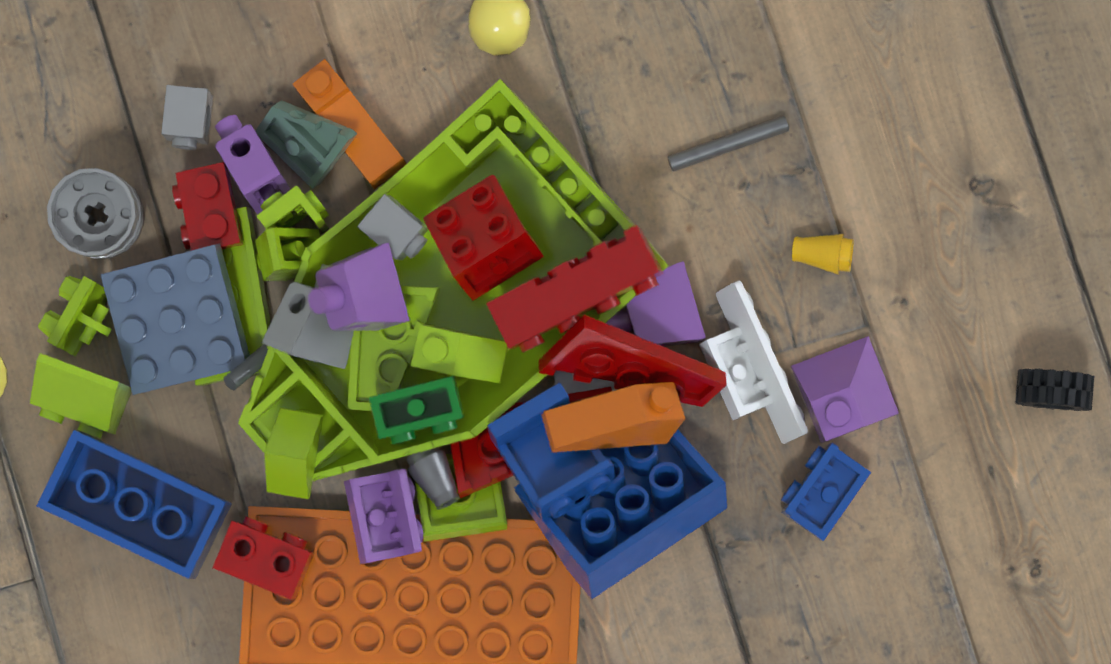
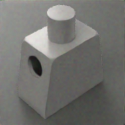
(305, 333)

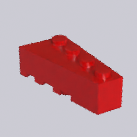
(576, 289)

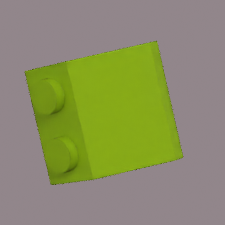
(78, 395)

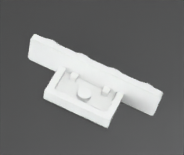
(751, 366)

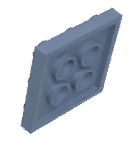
(176, 319)

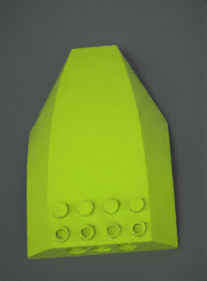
(557, 207)

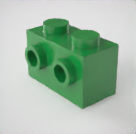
(417, 407)

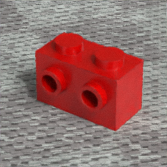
(263, 558)

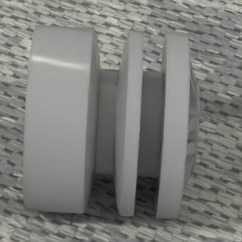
(71, 218)

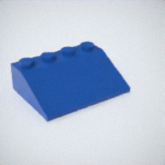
(649, 506)

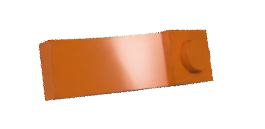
(333, 100)

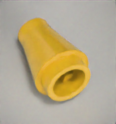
(825, 252)

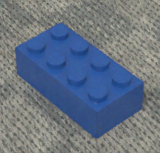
(134, 504)

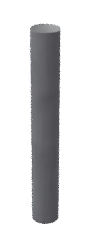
(728, 143)

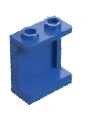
(548, 478)

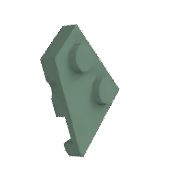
(304, 140)

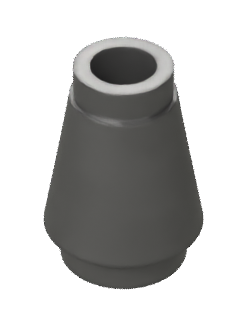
(434, 476)

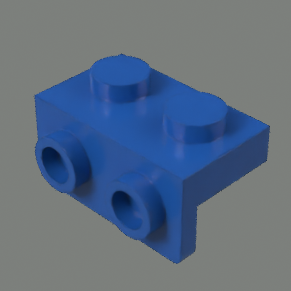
(825, 490)

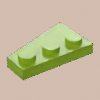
(384, 356)

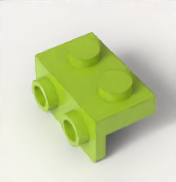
(291, 208)

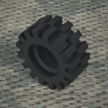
(1054, 389)

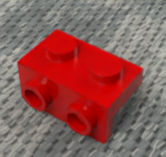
(207, 207)

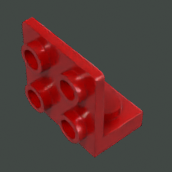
(482, 238)

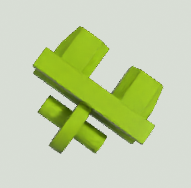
(80, 318)

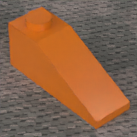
(616, 419)

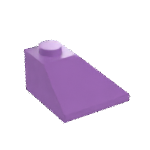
(844, 389)

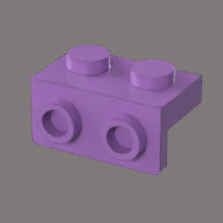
(384, 516)

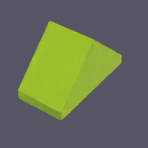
(292, 453)

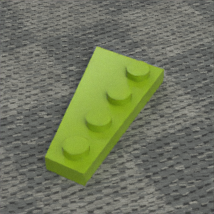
(247, 289)

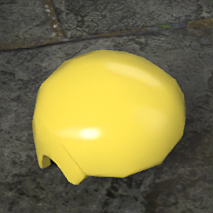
(499, 25)

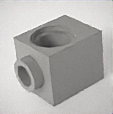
(187, 116)
(395, 225)

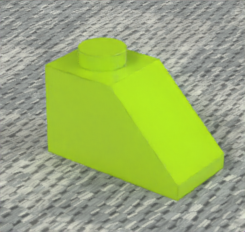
(282, 251)
(459, 353)

